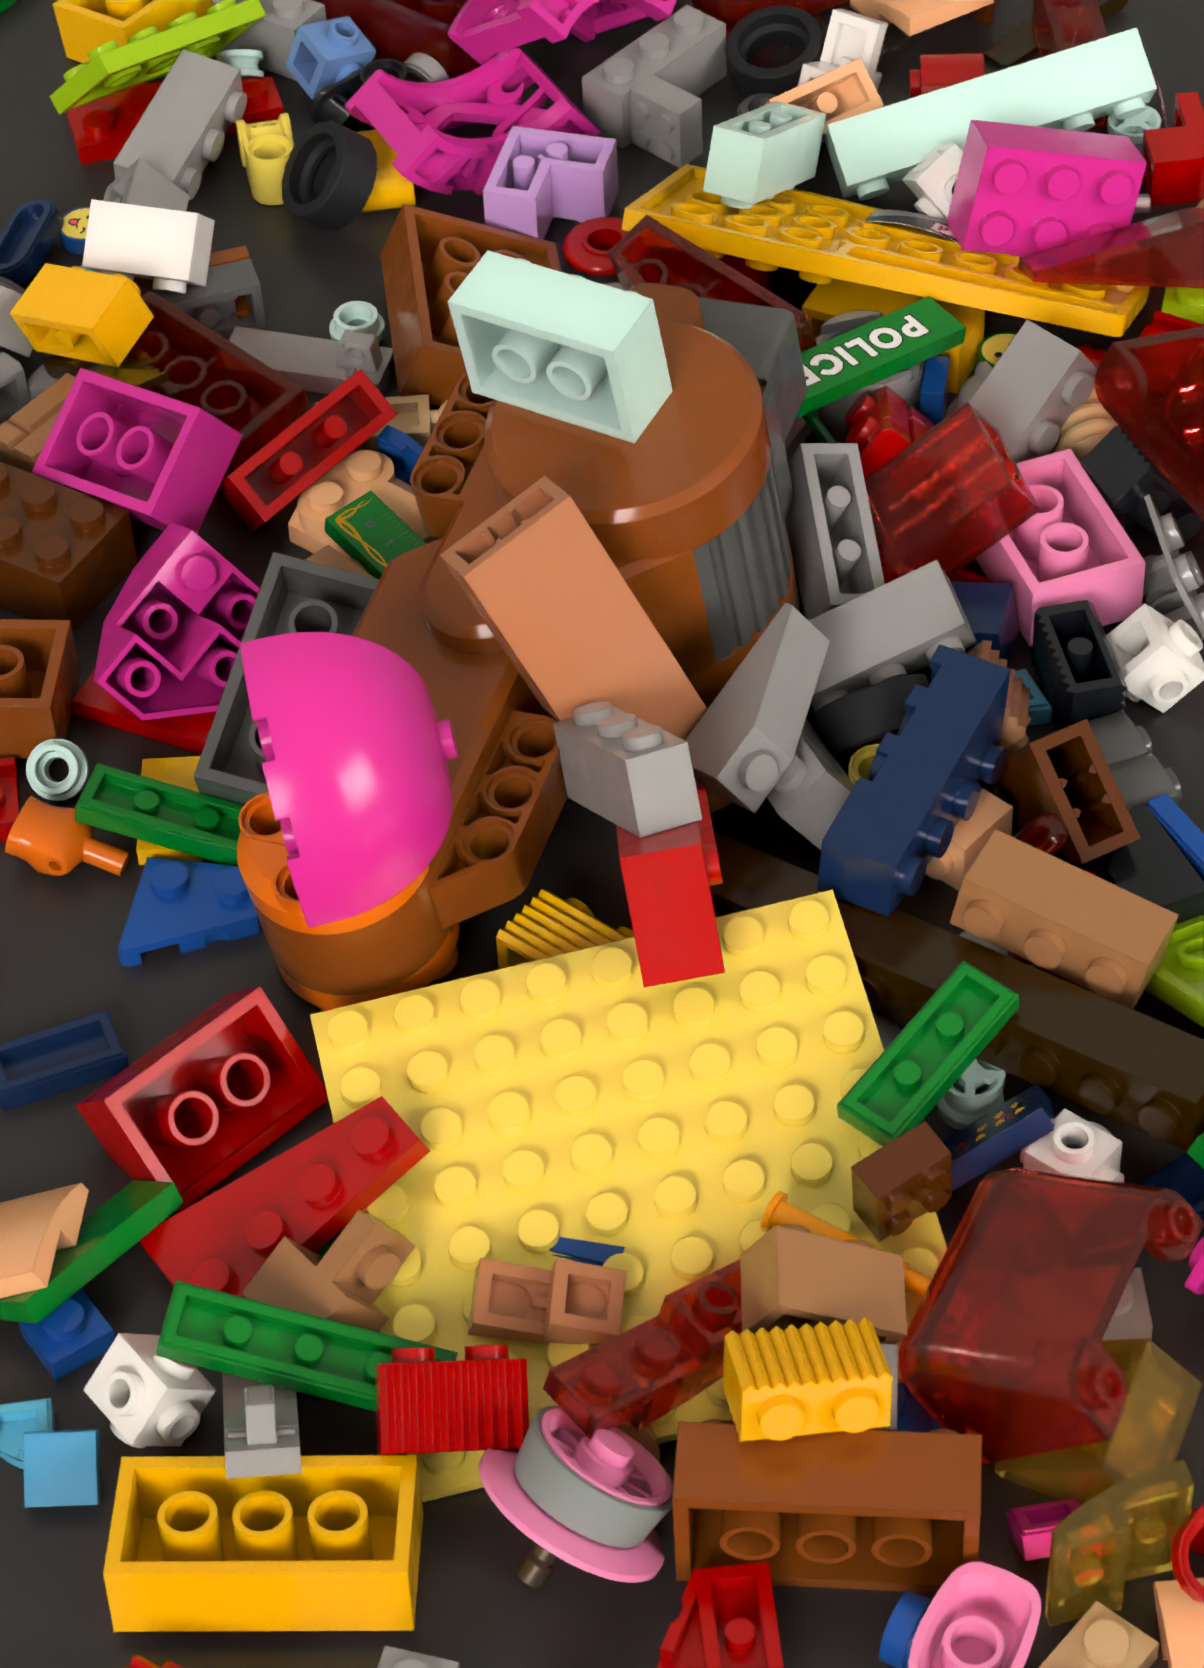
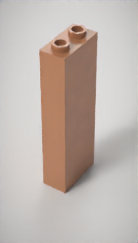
(570, 615)

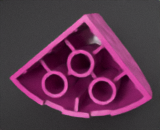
(349, 767)

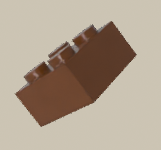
(902, 1182)

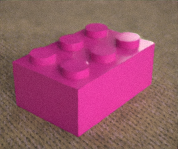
(1041, 187)
(138, 451)

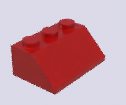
(206, 1097)

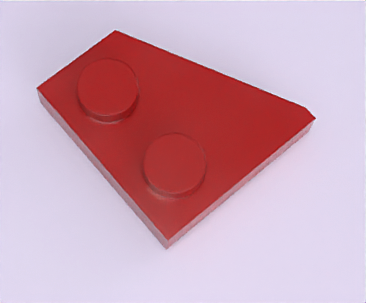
(725, 1621)

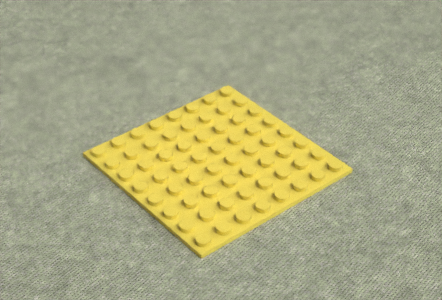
(614, 1119)

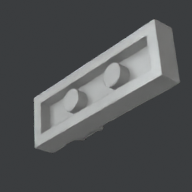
(319, 363)
(259, 1429)

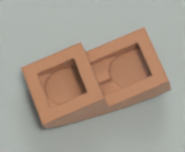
(547, 1306)

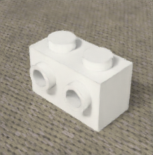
(149, 244)

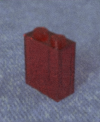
(947, 496)

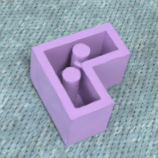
(549, 177)

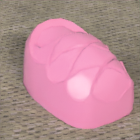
(978, 1621)

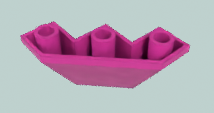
(175, 629)

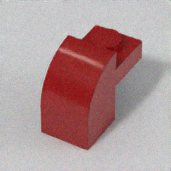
(1176, 155)

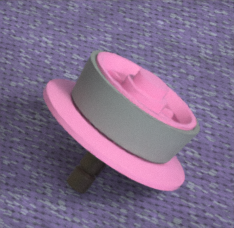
(581, 1499)

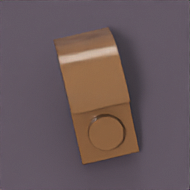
(340, 1282)

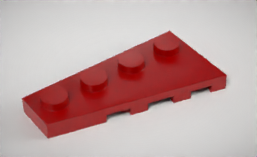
(106, 124)
(296, 1195)

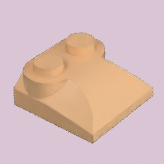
(343, 484)

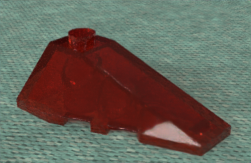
(1146, 253)

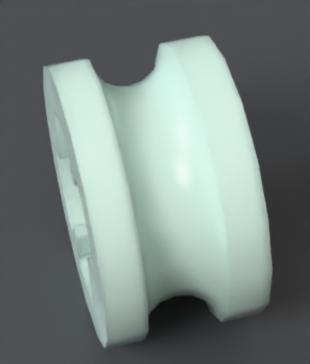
(244, 59)

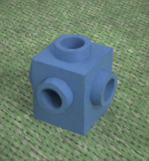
(327, 53)

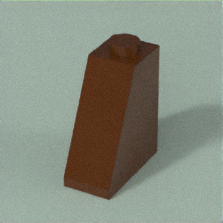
(1071, 779)

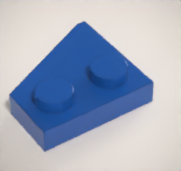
(186, 907)

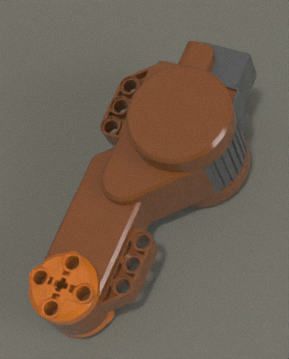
(691, 529)

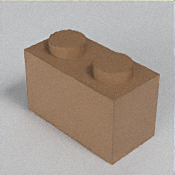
(816, 1278)

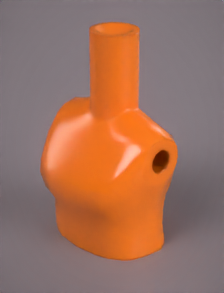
(57, 843)

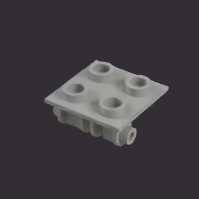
(1173, 576)

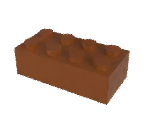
(829, 1505)

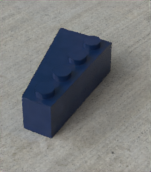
(919, 784)

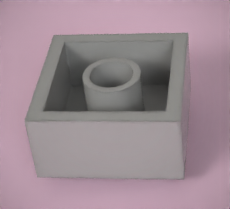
(666, 121)

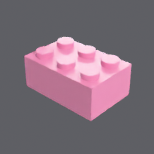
(1067, 548)

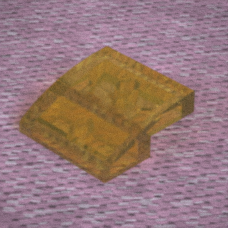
(1116, 1539)

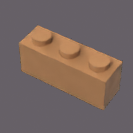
(1063, 919)

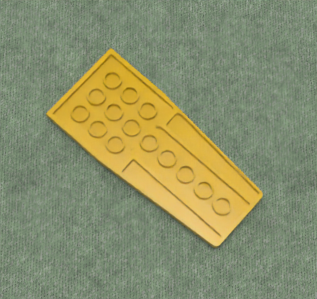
(832, 240)

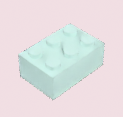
(561, 345)

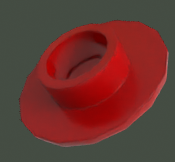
(590, 241)

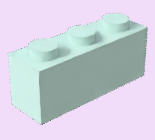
(763, 153)

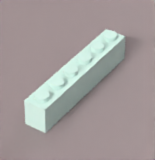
(1047, 92)

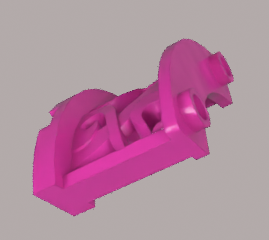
(499, 25)
(415, 114)

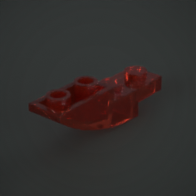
(655, 1363)

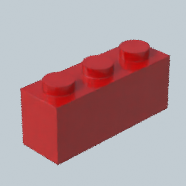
(306, 450)

